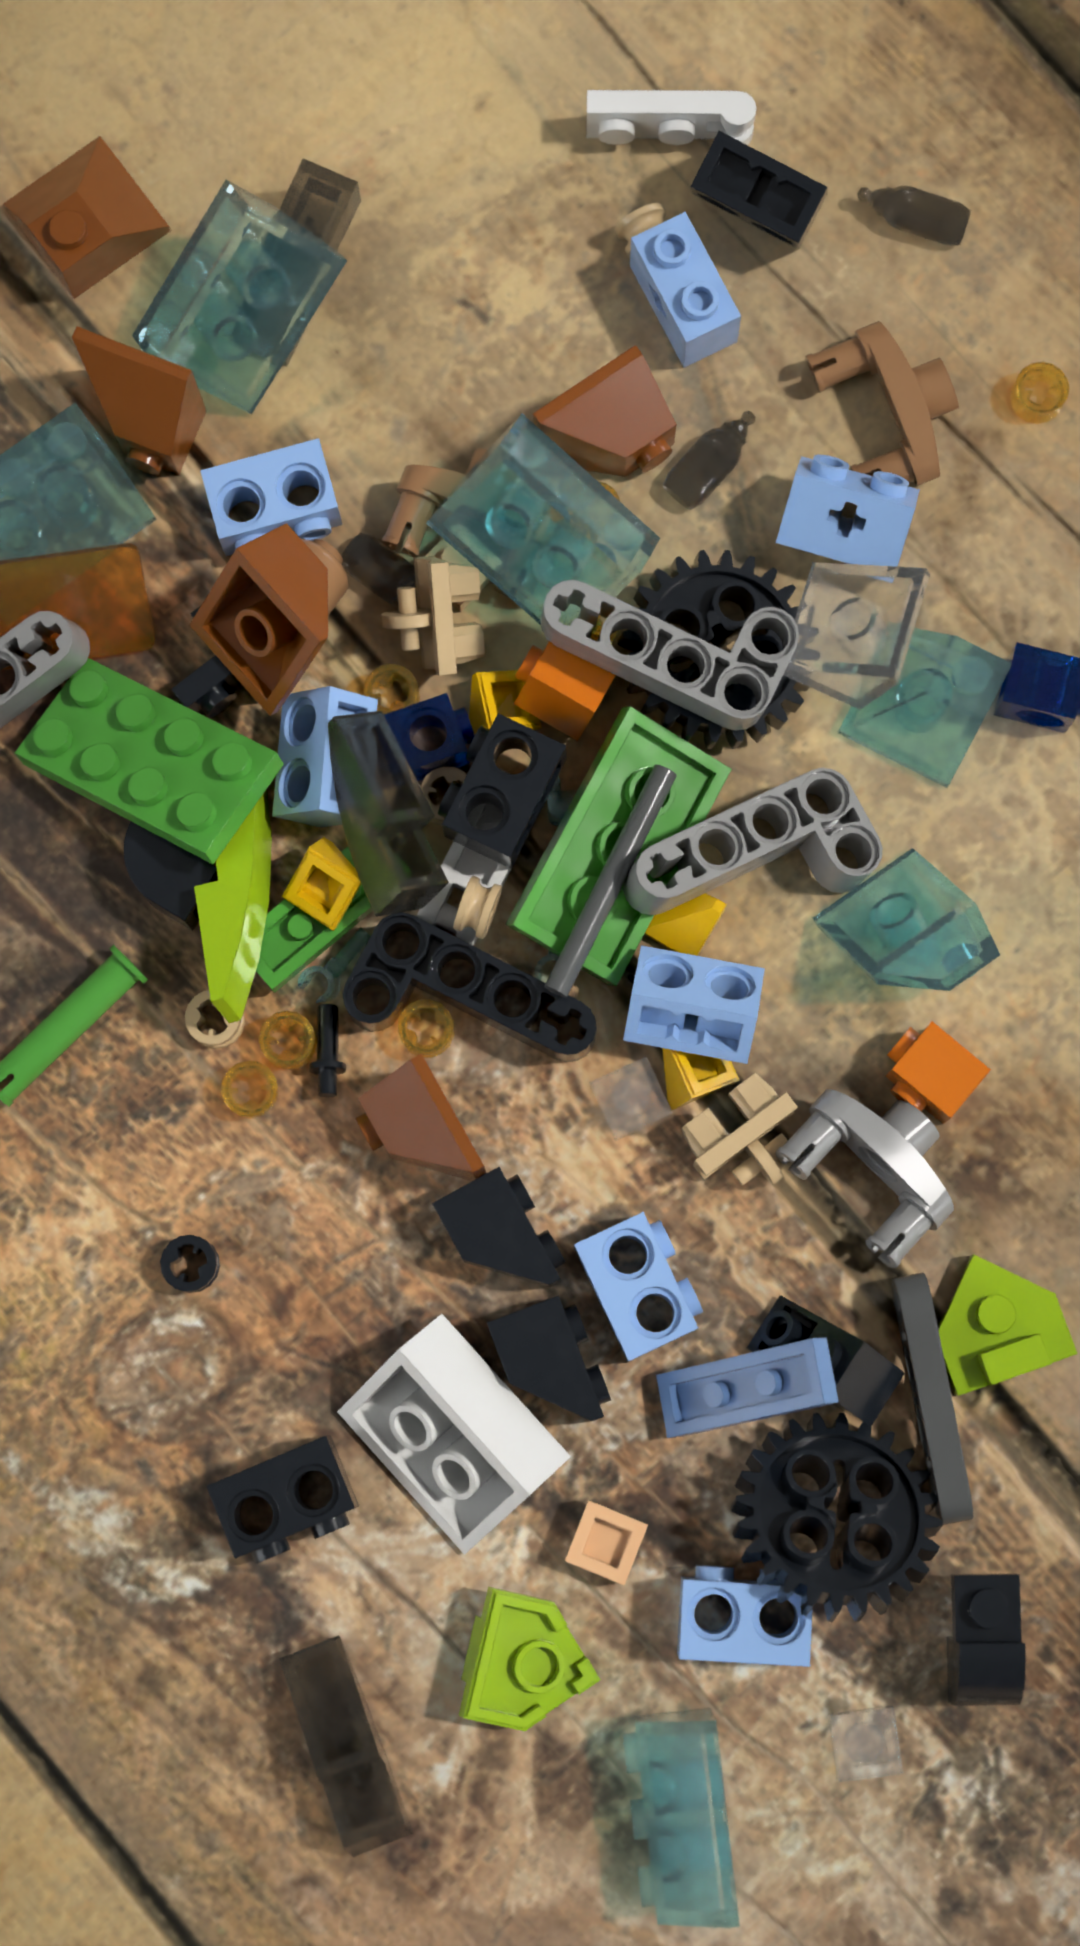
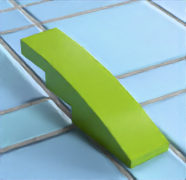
(235, 912)

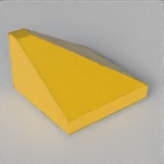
(494, 694)
(323, 884)
(687, 925)
(694, 1076)

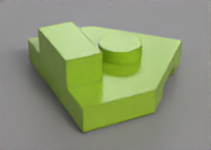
(1000, 1328)
(521, 1662)

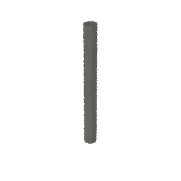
(610, 881)

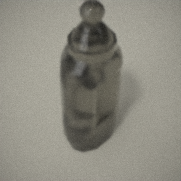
(919, 213)
(708, 462)
(378, 567)

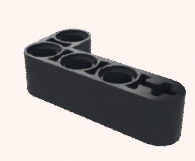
(475, 999)

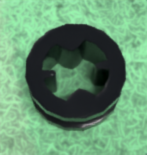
(173, 1255)

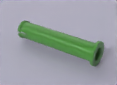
(67, 1023)

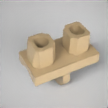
(440, 640)
(763, 1113)

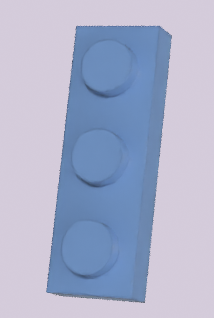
(747, 1388)

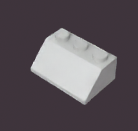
(453, 1433)

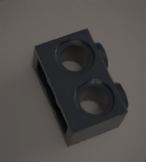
(759, 190)
(516, 795)
(278, 1484)

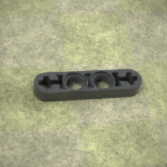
(932, 1397)

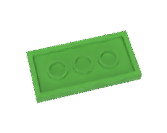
(150, 759)
(591, 828)

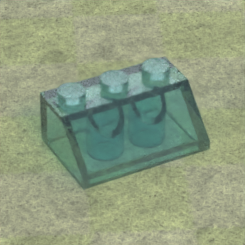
(239, 297)
(65, 492)
(540, 520)
(682, 1819)

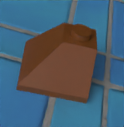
(87, 217)
(146, 400)
(612, 419)
(267, 615)
(418, 1123)

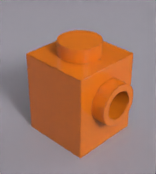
(561, 688)
(934, 1071)

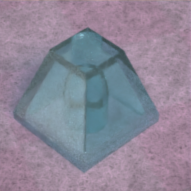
(933, 708)
(910, 927)

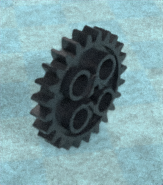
(693, 601)
(892, 1524)

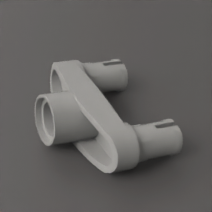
(892, 1150)

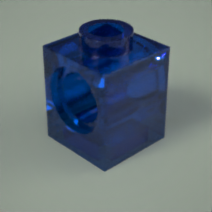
(1040, 688)
(437, 713)

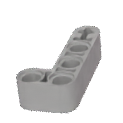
(664, 642)
(51, 670)
(745, 850)

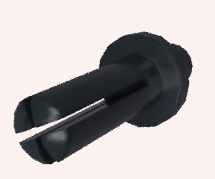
(327, 1063)

